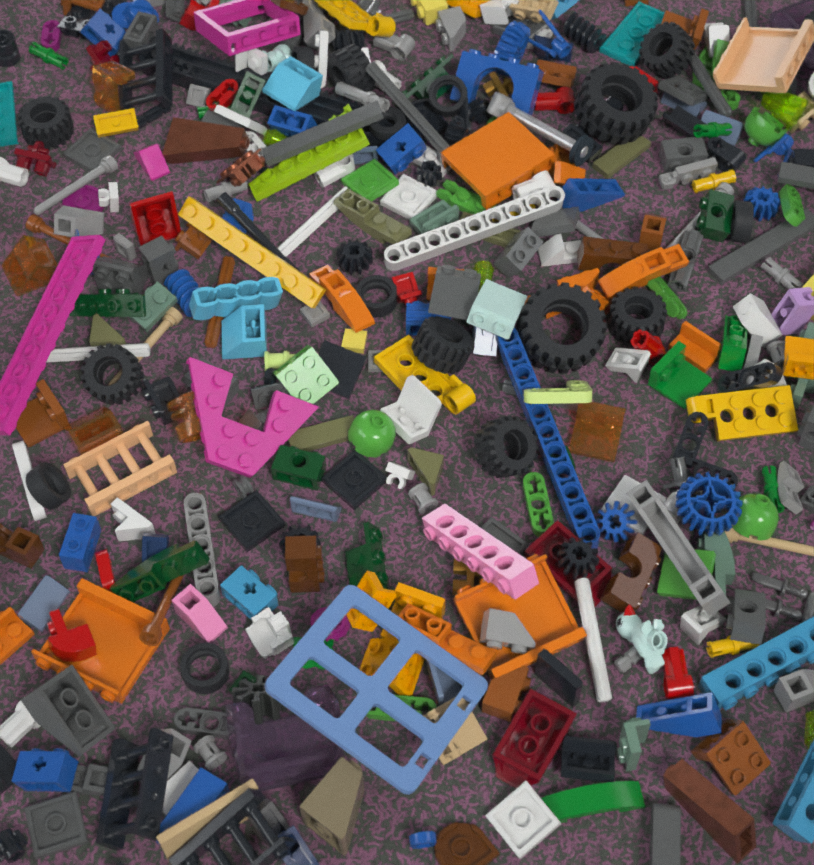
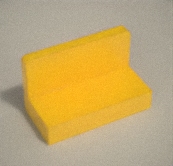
(116, 122)

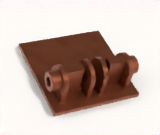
(243, 168)

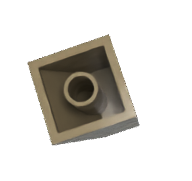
(335, 804)

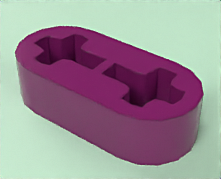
(47, 35)

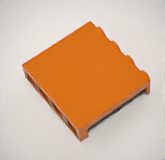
(498, 158)
(539, 610)
(116, 632)

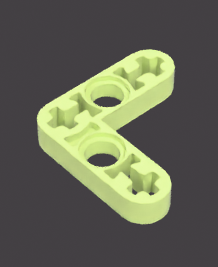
(575, 392)

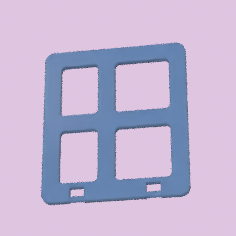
(373, 690)

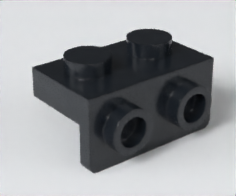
(160, 394)
(588, 759)

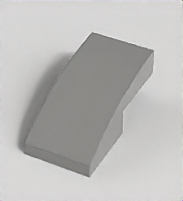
(788, 486)

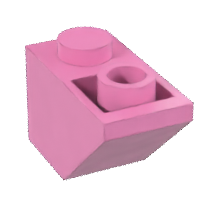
(199, 614)

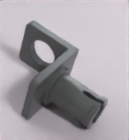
(679, 474)

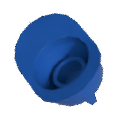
(125, 12)

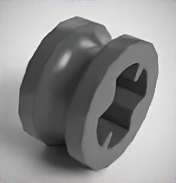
(242, 486)

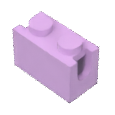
(794, 310)

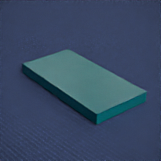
(626, 38)
(8, 120)

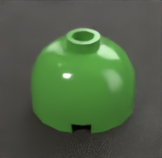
(763, 128)
(372, 433)
(758, 517)

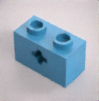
(248, 592)

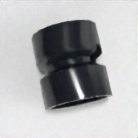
(8, 49)

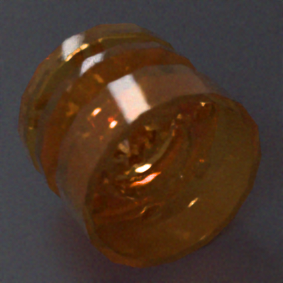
(185, 410)

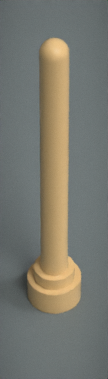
(170, 319)
(734, 536)

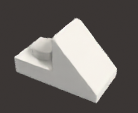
(497, 11)
(715, 31)
(253, 59)
(558, 252)
(628, 361)
(132, 523)
(698, 624)

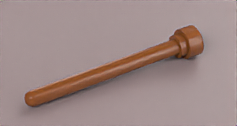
(36, 224)
(152, 631)

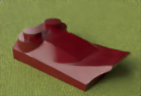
(549, 544)
(532, 740)

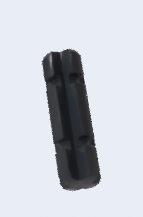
(151, 115)

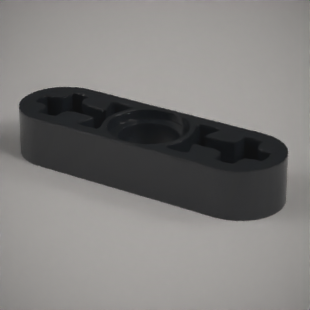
(758, 381)

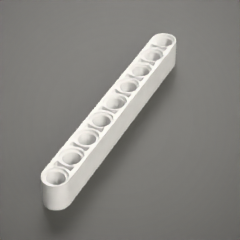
(481, 220)

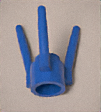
(559, 44)
(781, 147)

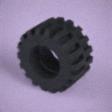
(676, 58)
(349, 67)
(46, 121)
(636, 302)
(443, 345)
(99, 362)
(521, 446)

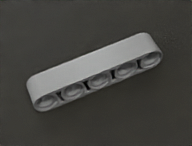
(200, 518)

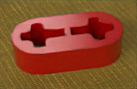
(221, 94)
(105, 569)

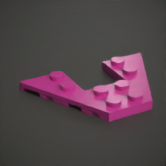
(230, 442)

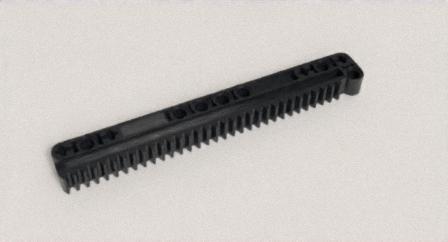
(207, 72)

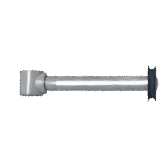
(579, 149)

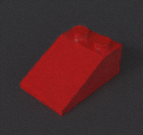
(155, 218)

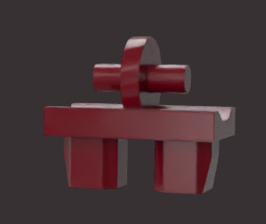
(99, 53)
(35, 155)

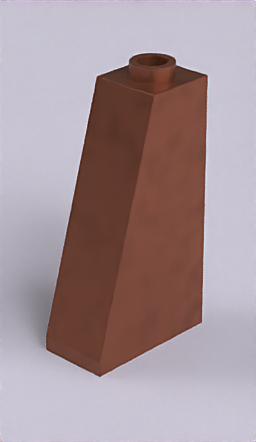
(203, 141)
(712, 810)

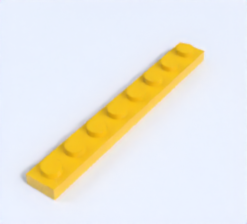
(251, 252)

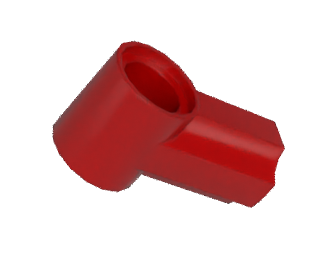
(561, 100)
(645, 341)
(676, 681)

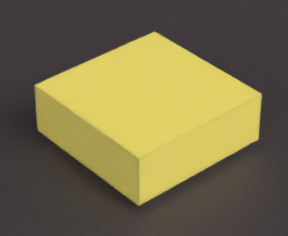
(354, 341)

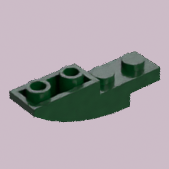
(159, 569)

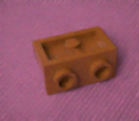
(557, 73)
(193, 241)

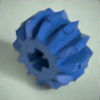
(764, 202)
(608, 523)

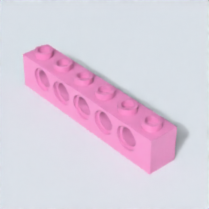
(480, 551)

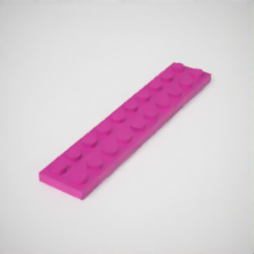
(46, 327)

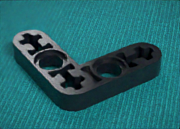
(690, 455)

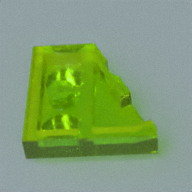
(784, 107)

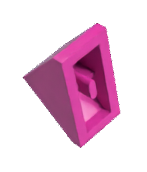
(152, 161)

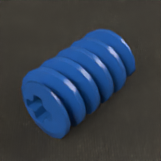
(182, 285)

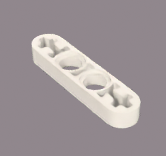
(25, 466)

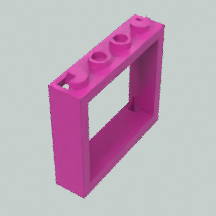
(283, 26)

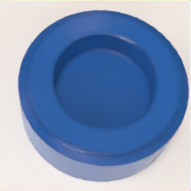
(422, 839)

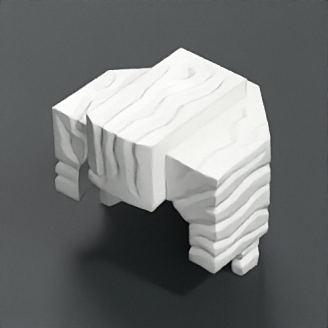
(270, 633)

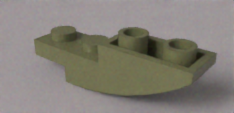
(368, 218)

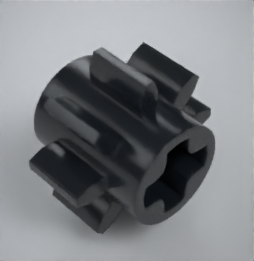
(478, 110)
(429, 173)
(11, 845)

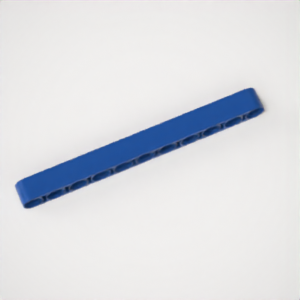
(549, 445)

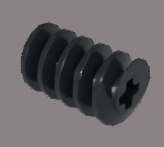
(583, 33)

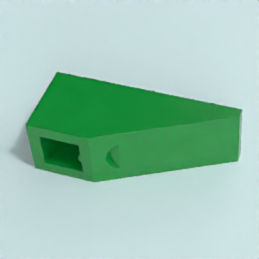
(733, 344)

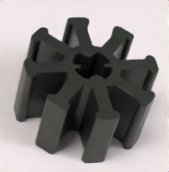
(258, 699)

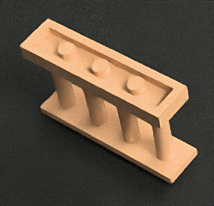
(133, 484)

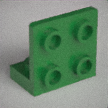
(677, 377)

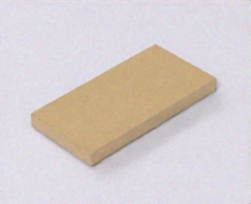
(181, 833)

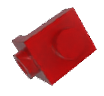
(406, 288)

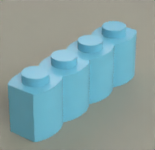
(228, 297)

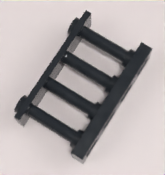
(162, 76)
(119, 789)
(228, 823)

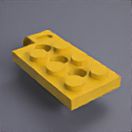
(356, 18)
(454, 394)
(755, 400)

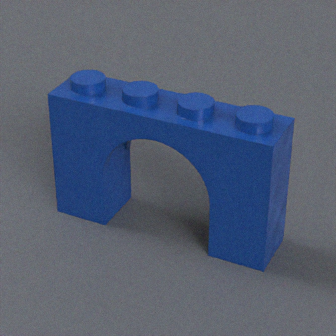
(525, 79)

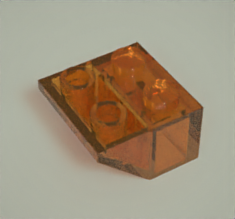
(29, 265)
(93, 430)

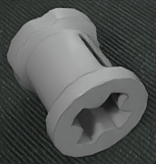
(776, 354)
(423, 499)
(210, 752)

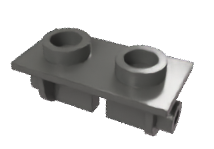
(174, 9)
(263, 394)

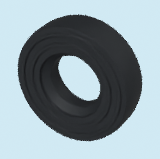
(385, 133)

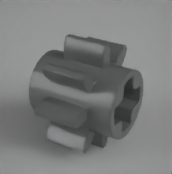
(370, 6)

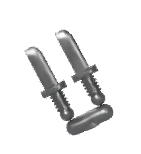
(793, 590)

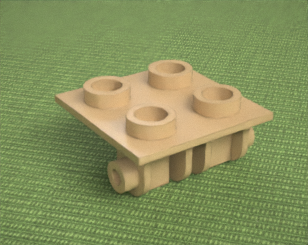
(467, 736)

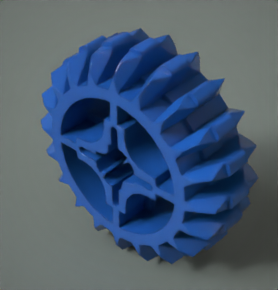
(513, 43)
(699, 511)

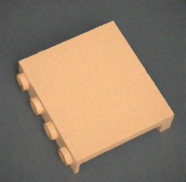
(763, 58)

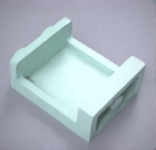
(496, 309)

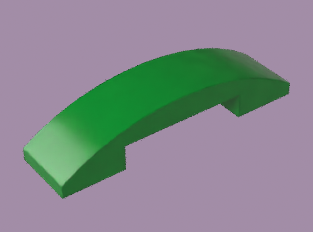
(595, 799)

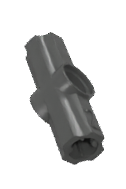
(690, 245)

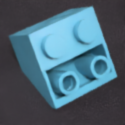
(293, 84)
(244, 333)

